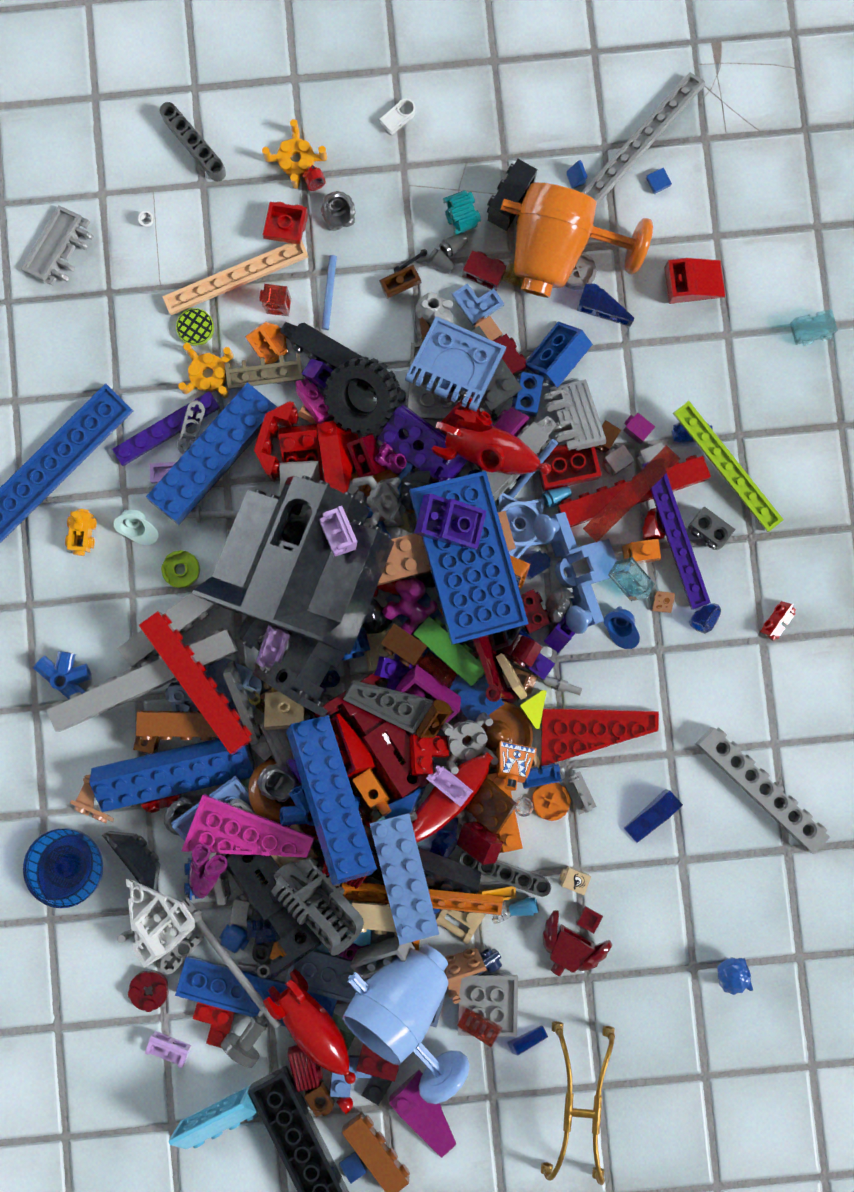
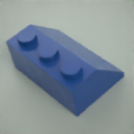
(558, 353)

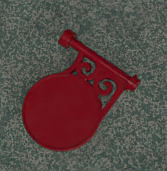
(493, 671)

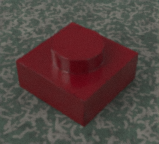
(589, 919)

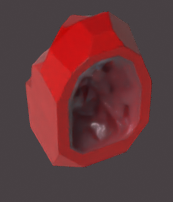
(313, 178)
(652, 526)

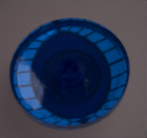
(63, 868)

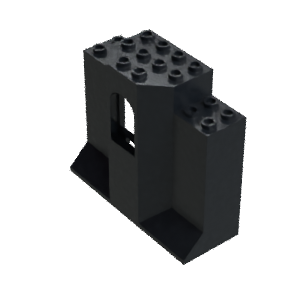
(303, 587)

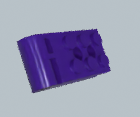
(418, 430)

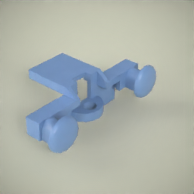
(600, 559)

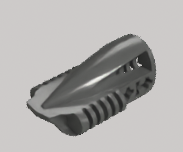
(315, 900)

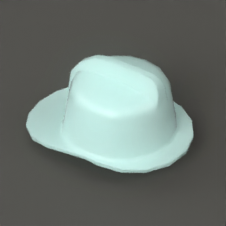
(135, 527)

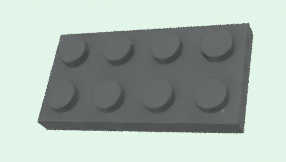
(503, 383)

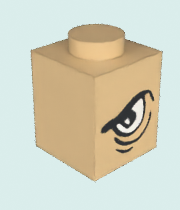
(574, 880)

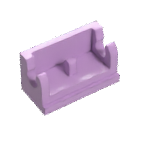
(338, 531)
(272, 646)
(450, 785)
(168, 1048)

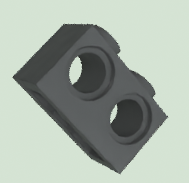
(713, 524)

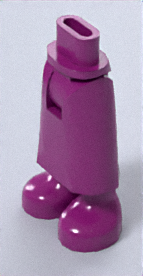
(204, 872)

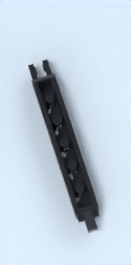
(325, 349)

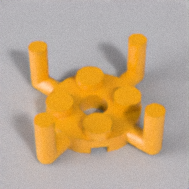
(291, 147)
(203, 362)

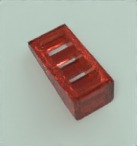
(483, 1021)

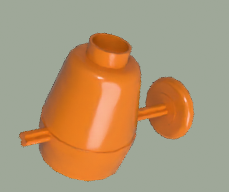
(554, 232)

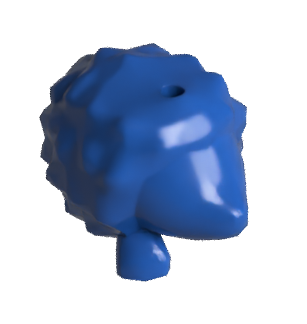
(734, 976)

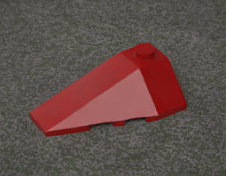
(335, 454)

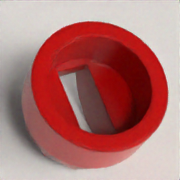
(345, 1104)

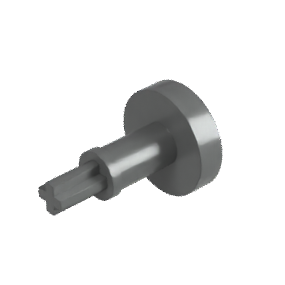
(241, 1047)

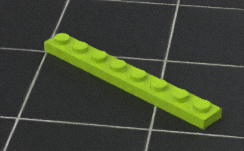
(728, 466)

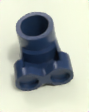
(491, 960)

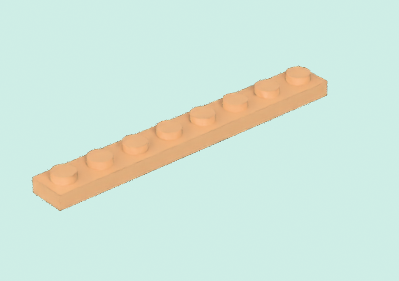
(234, 277)

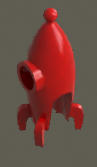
(488, 447)
(310, 1026)

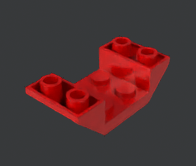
(283, 415)

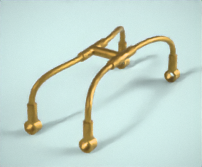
(569, 1111)

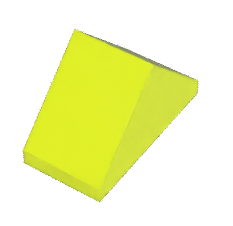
(534, 707)

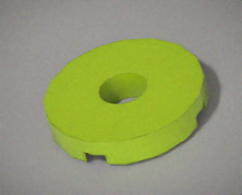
(188, 577)

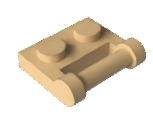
(469, 919)

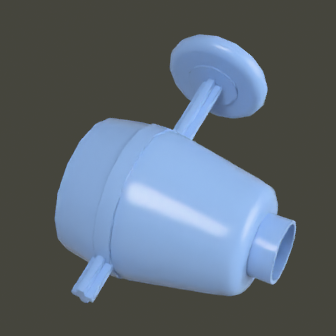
(395, 1013)

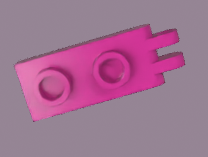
(313, 400)

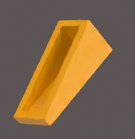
(507, 892)

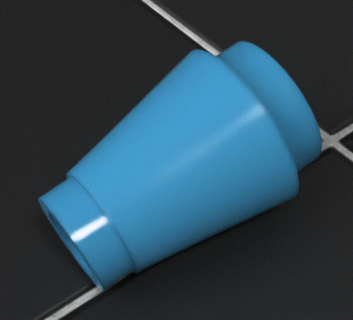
(554, 496)
(524, 907)

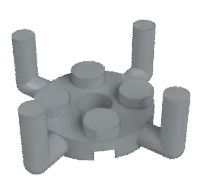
(382, 501)
(474, 747)

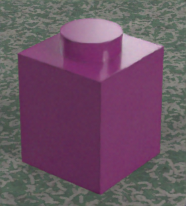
(638, 428)

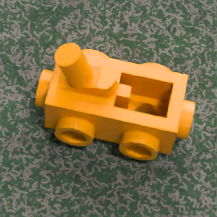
(80, 527)

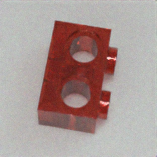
(275, 299)

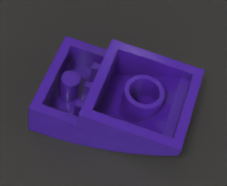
(450, 521)

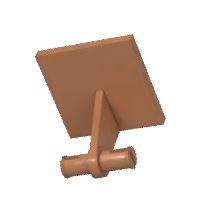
(85, 802)
(460, 966)

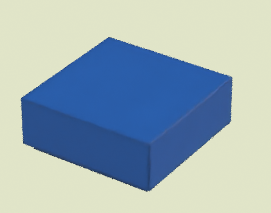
(658, 180)

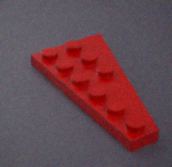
(580, 731)

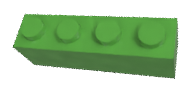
(455, 655)

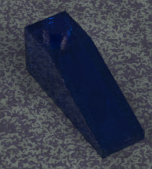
(601, 304)
(653, 815)

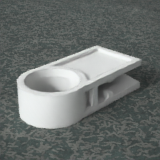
(394, 119)

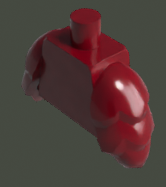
(570, 949)

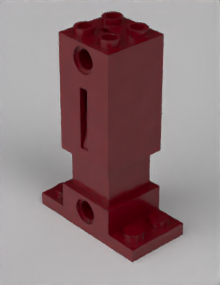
(386, 742)

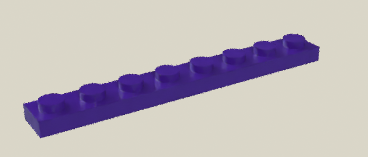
(679, 543)

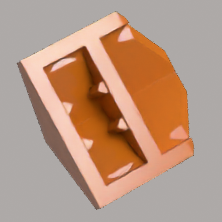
(268, 342)

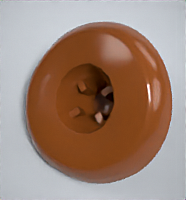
(508, 725)
(261, 805)

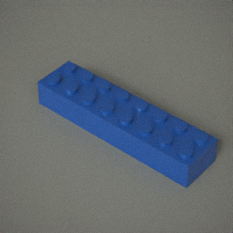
(211, 454)
(168, 774)
(331, 800)

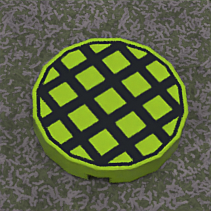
(195, 327)

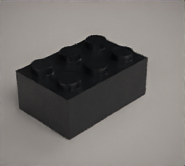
(513, 188)

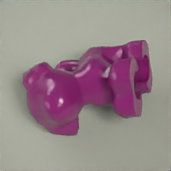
(410, 591)

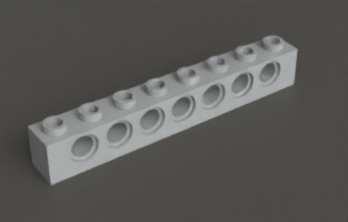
(817, 835)

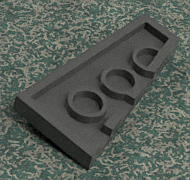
(241, 701)
(391, 705)

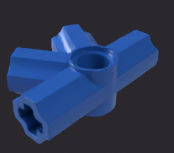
(64, 668)
(296, 814)

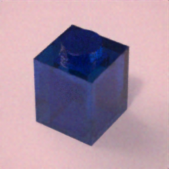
(539, 563)

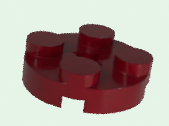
(137, 992)

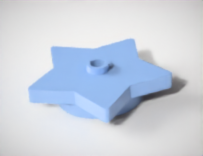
(524, 515)

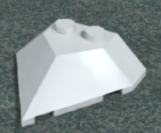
(156, 922)

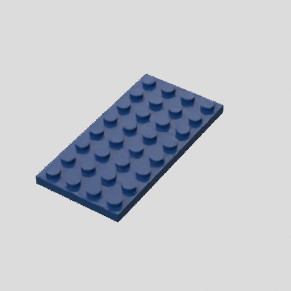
(473, 585)

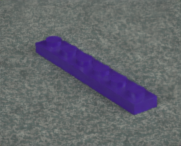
(162, 430)

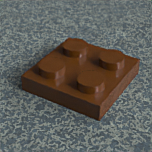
(491, 806)

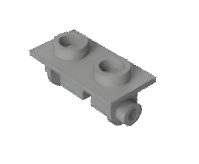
(579, 793)

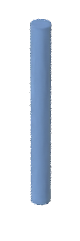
(329, 292)
(525, 477)

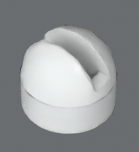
(144, 215)

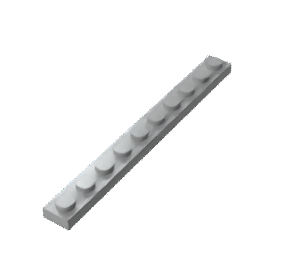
(644, 137)

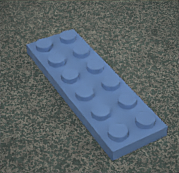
(404, 879)

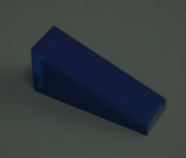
(527, 1040)

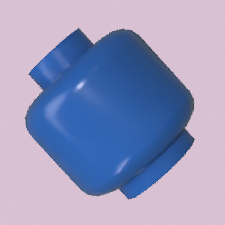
(234, 938)

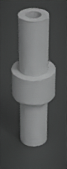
(562, 685)

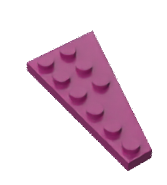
(238, 831)

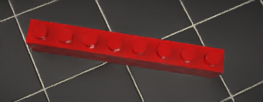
(589, 505)
(195, 682)

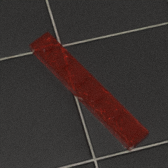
(631, 493)

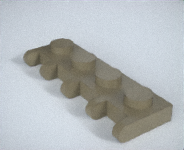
(264, 373)

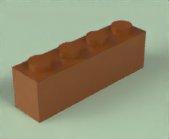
(173, 724)
(375, 1153)

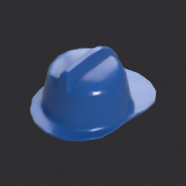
(622, 628)

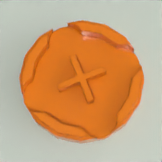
(551, 801)

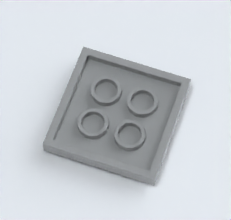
(492, 997)

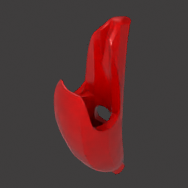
(439, 808)

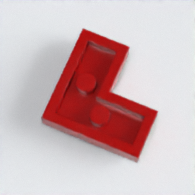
(423, 750)
(220, 1021)

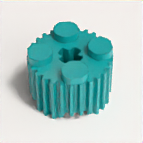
(461, 211)

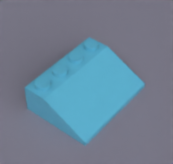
(214, 1119)

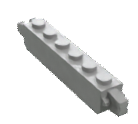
(534, 436)

